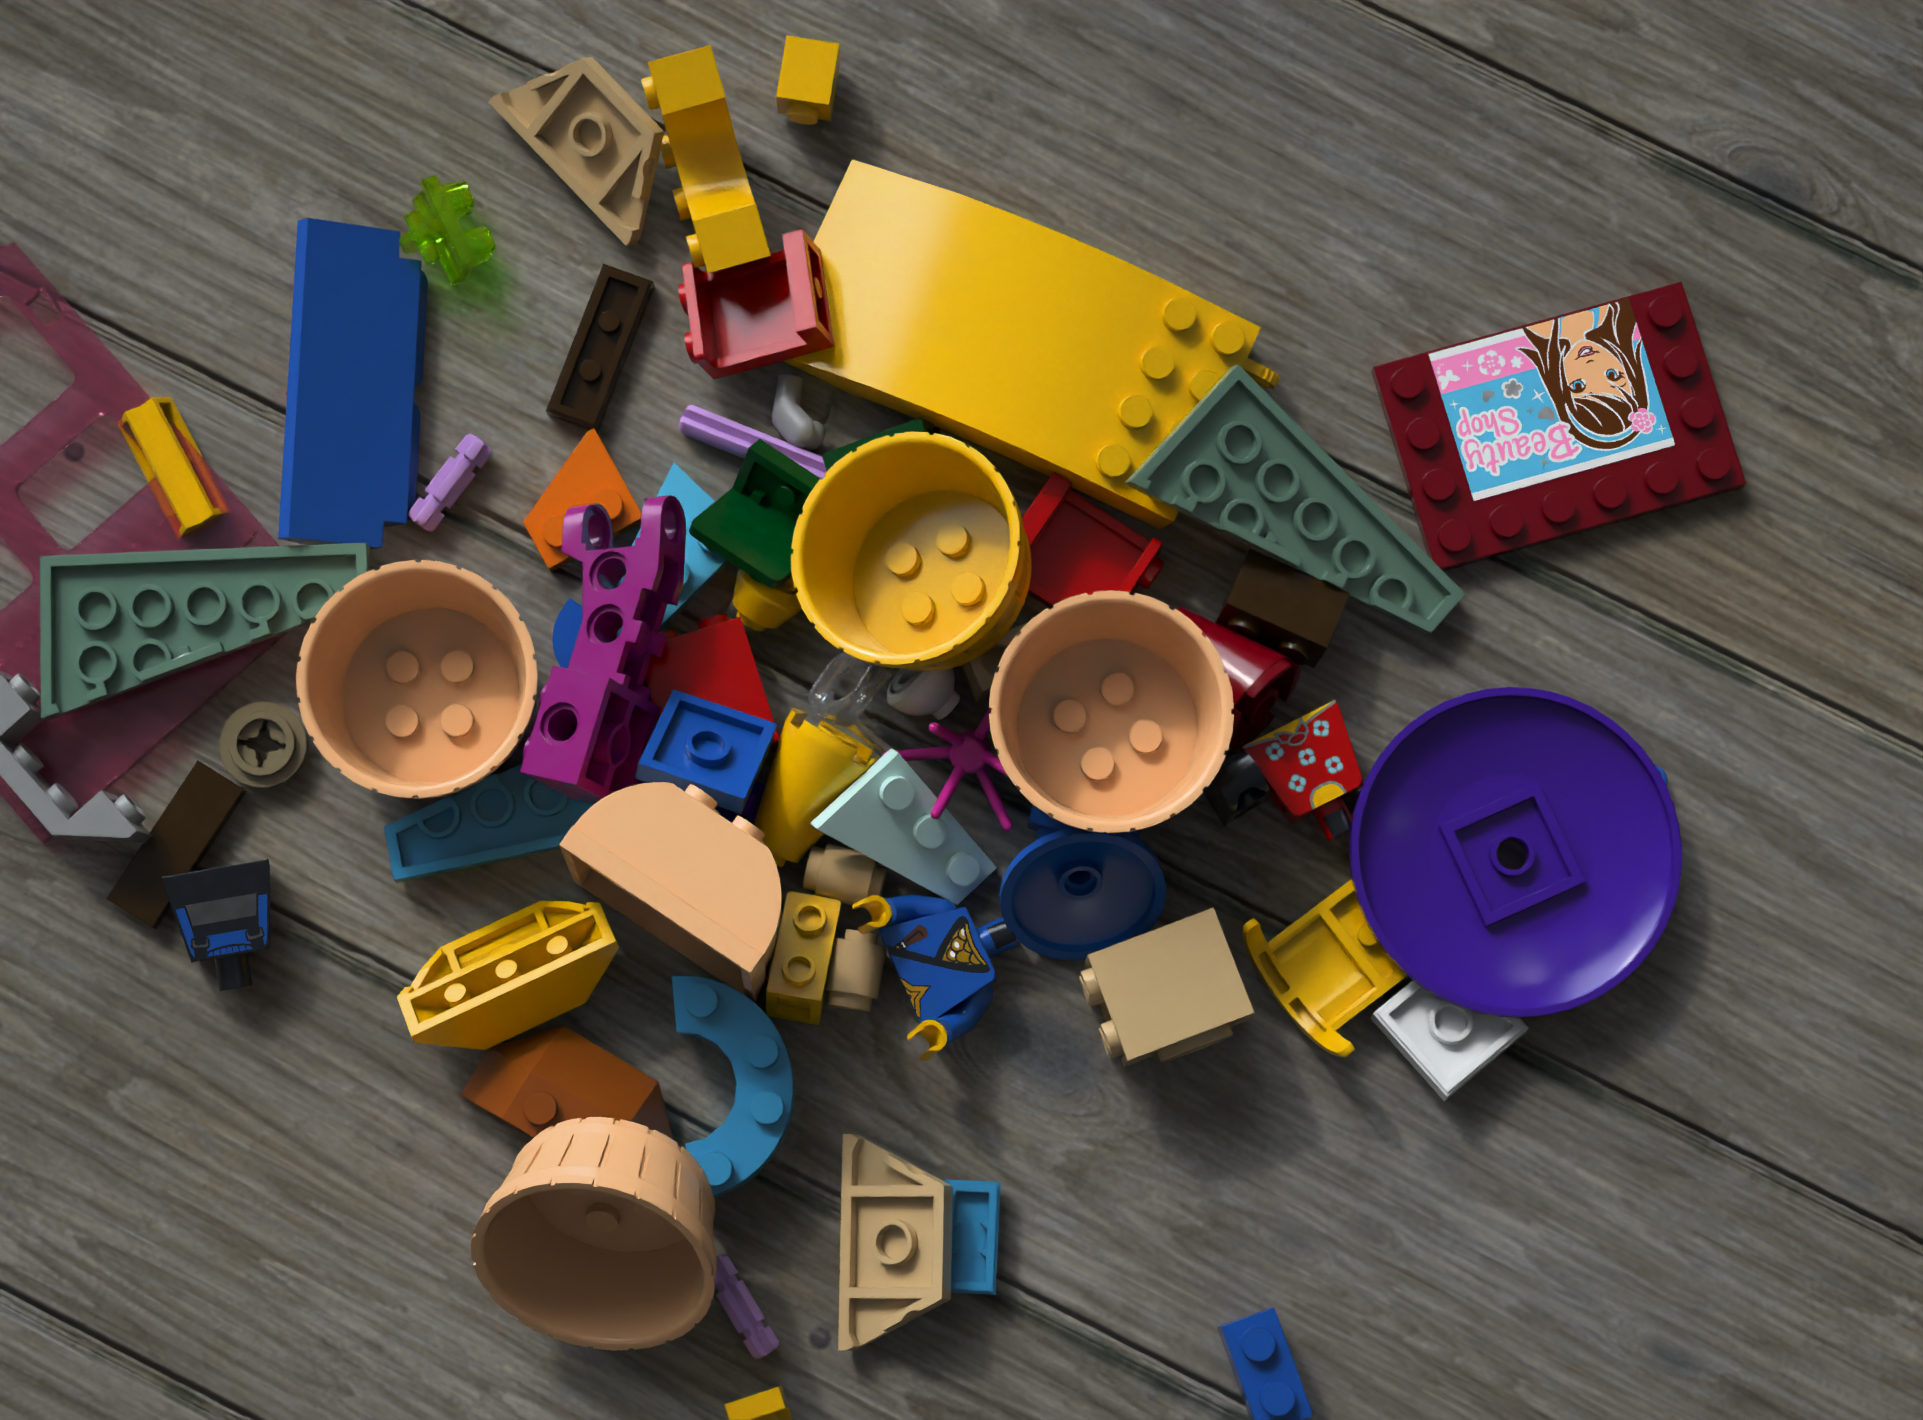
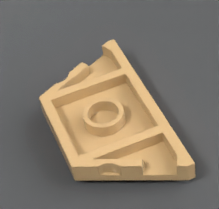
(590, 139)
(890, 1243)

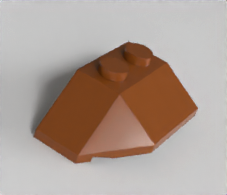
(561, 1079)

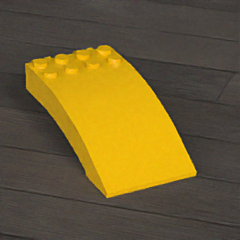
(1015, 334)

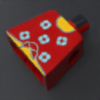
(1310, 769)

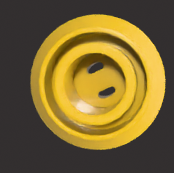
(764, 606)

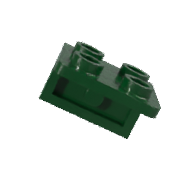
(758, 515)

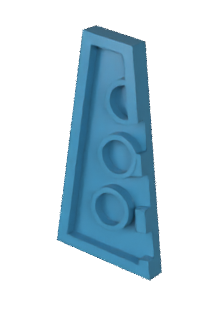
(483, 825)

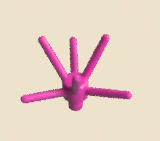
(968, 755)

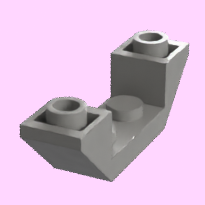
(100, 819)

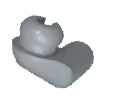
(790, 418)

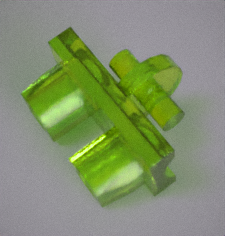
(438, 234)

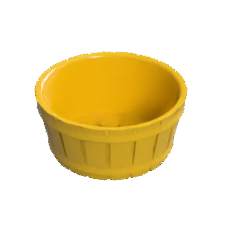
(912, 553)

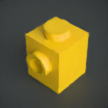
(808, 80)

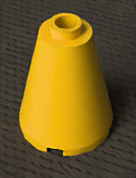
(804, 779)

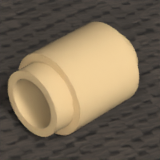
(843, 874)
(855, 971)

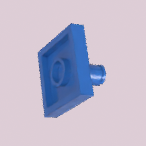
(707, 748)

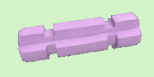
(449, 482)
(743, 1310)

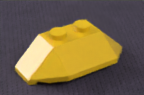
(509, 975)

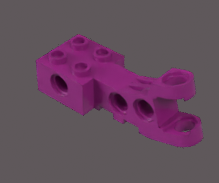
(597, 710)

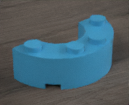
(762, 1074)

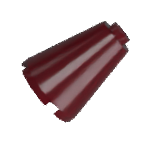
(1255, 675)

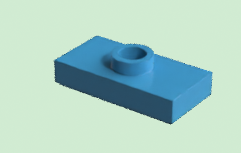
(974, 1236)

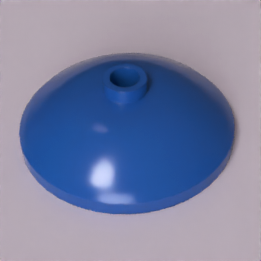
(1081, 892)

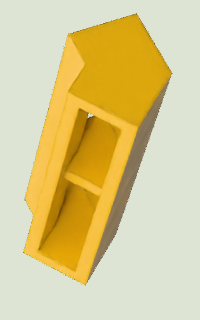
(166, 460)

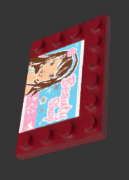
(1558, 427)

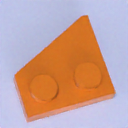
(583, 480)

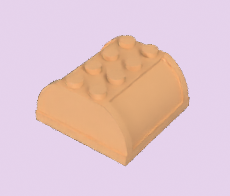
(683, 877)

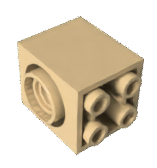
(1166, 991)

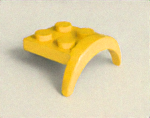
(1324, 968)

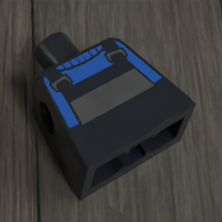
(223, 916)

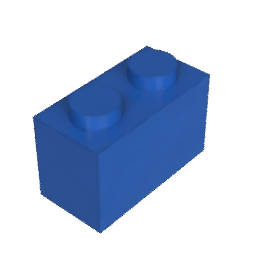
(1264, 1367)

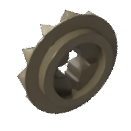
(247, 725)

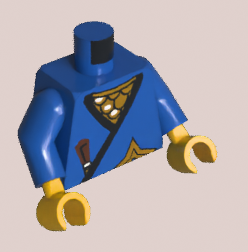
(939, 961)

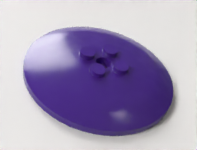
(1593, 837)

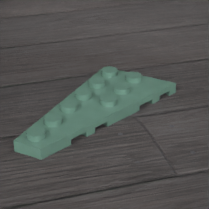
(1273, 488)
(151, 614)

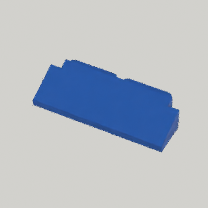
(351, 385)

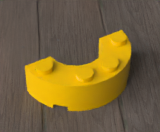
(707, 160)

